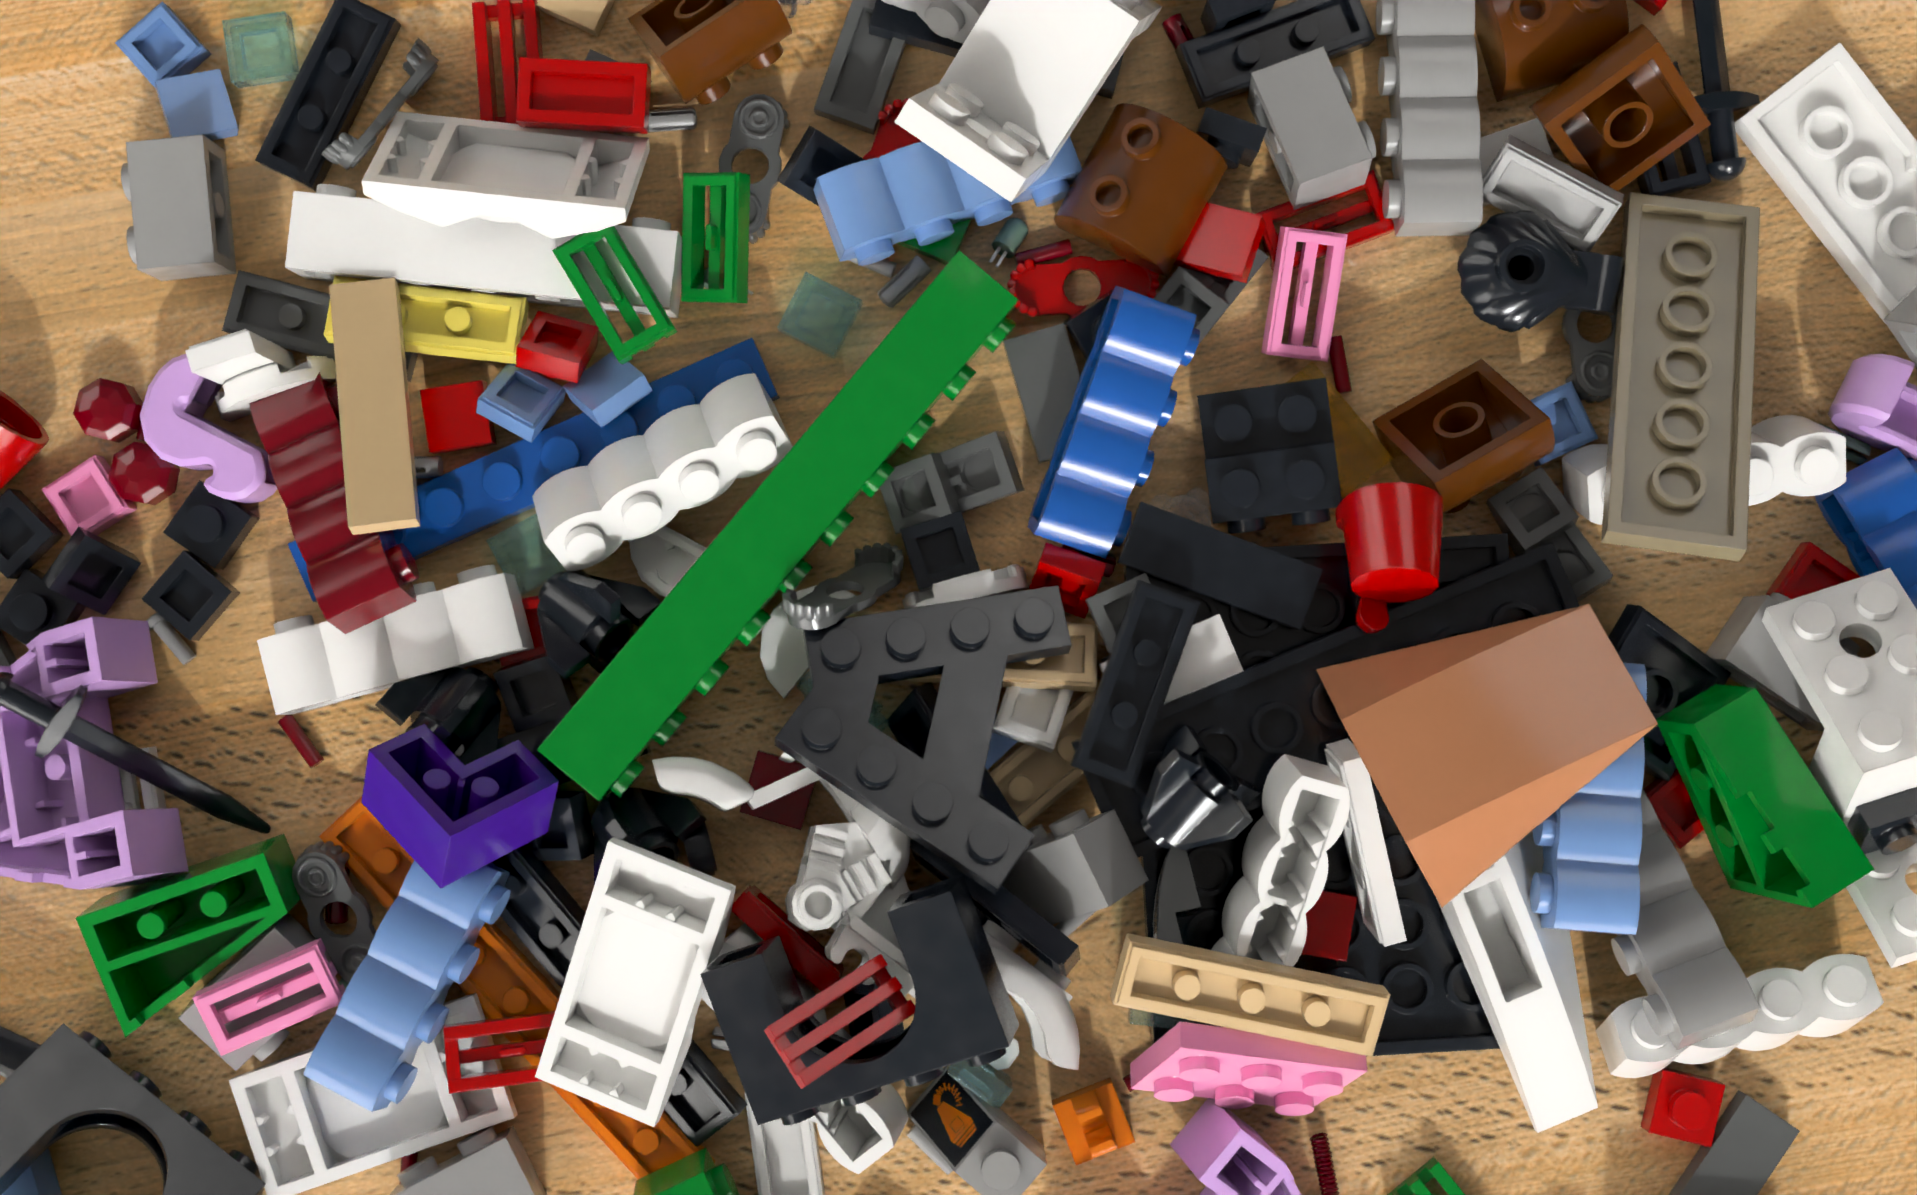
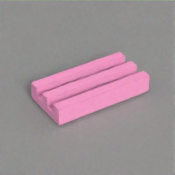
(1280, 292)
(322, 972)

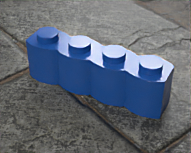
(1111, 422)
(1878, 517)

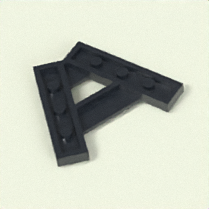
(938, 795)

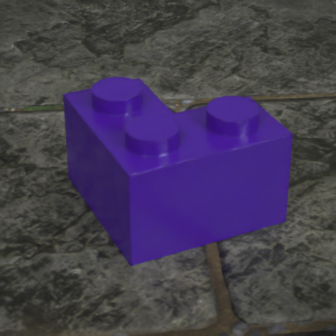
(452, 812)

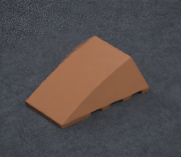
(1487, 733)

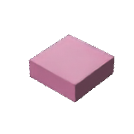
(87, 497)

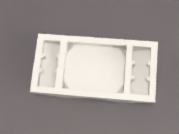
(506, 174)
(635, 981)
(316, 1136)

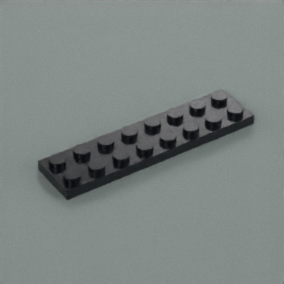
(1283, 703)

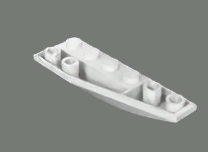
(1526, 987)

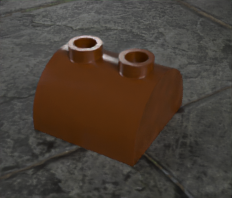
(710, 39)
(1544, 41)
(1621, 111)
(1142, 188)
(1465, 435)

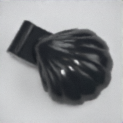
(1548, 272)

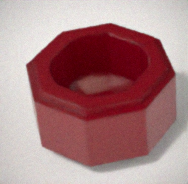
(108, 410)
(142, 475)

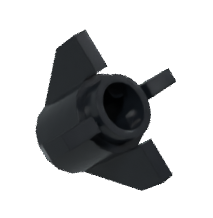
(589, 619)
(454, 705)
(1194, 797)
(645, 820)

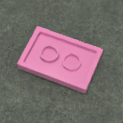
(1243, 1069)

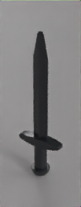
(1717, 99)
(64, 723)

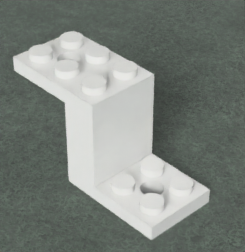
(1023, 85)
(1867, 724)

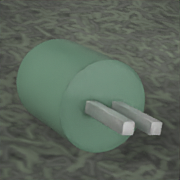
(1009, 239)

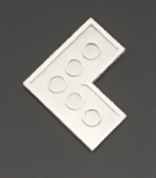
(1845, 171)

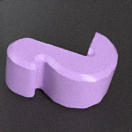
(1878, 404)
(180, 435)

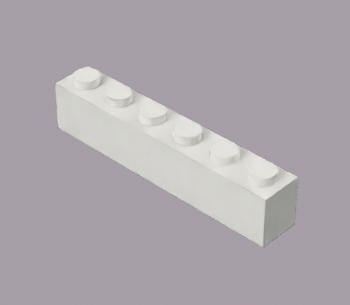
(367, 240)

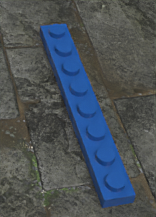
(507, 479)

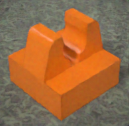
(1093, 1121)

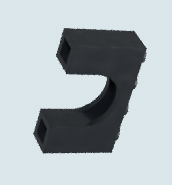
(957, 1014)
(77, 1088)

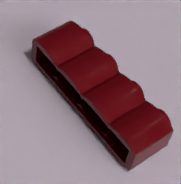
(350, 574)

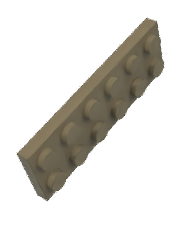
(1683, 378)

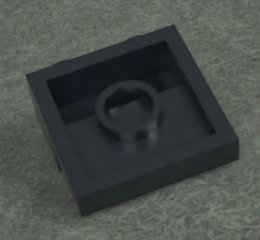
(1270, 454)

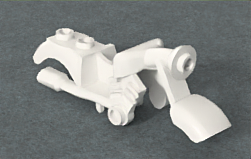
(852, 880)

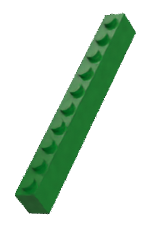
(778, 528)

